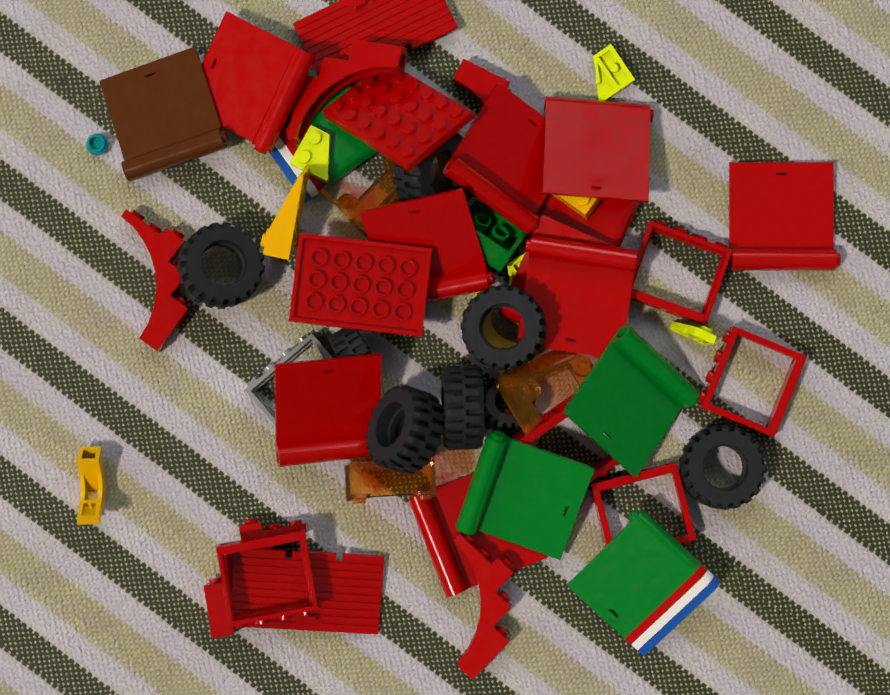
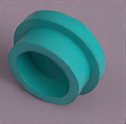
(97, 144)

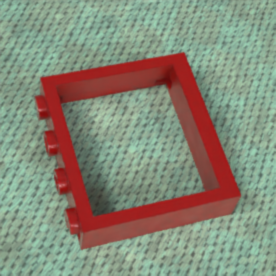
(696, 241)
(784, 394)
(551, 419)
(596, 487)
(281, 612)

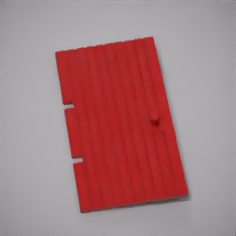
(377, 21)
(344, 589)

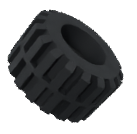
(348, 343)
(493, 417)

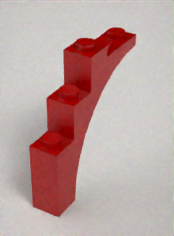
(334, 74)
(477, 80)
(167, 310)
(214, 591)
(494, 605)

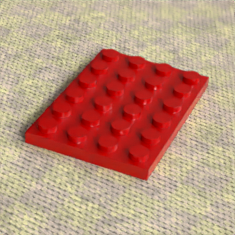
(398, 117)
(360, 285)

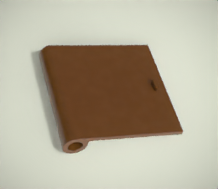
(163, 114)

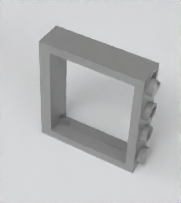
(287, 357)

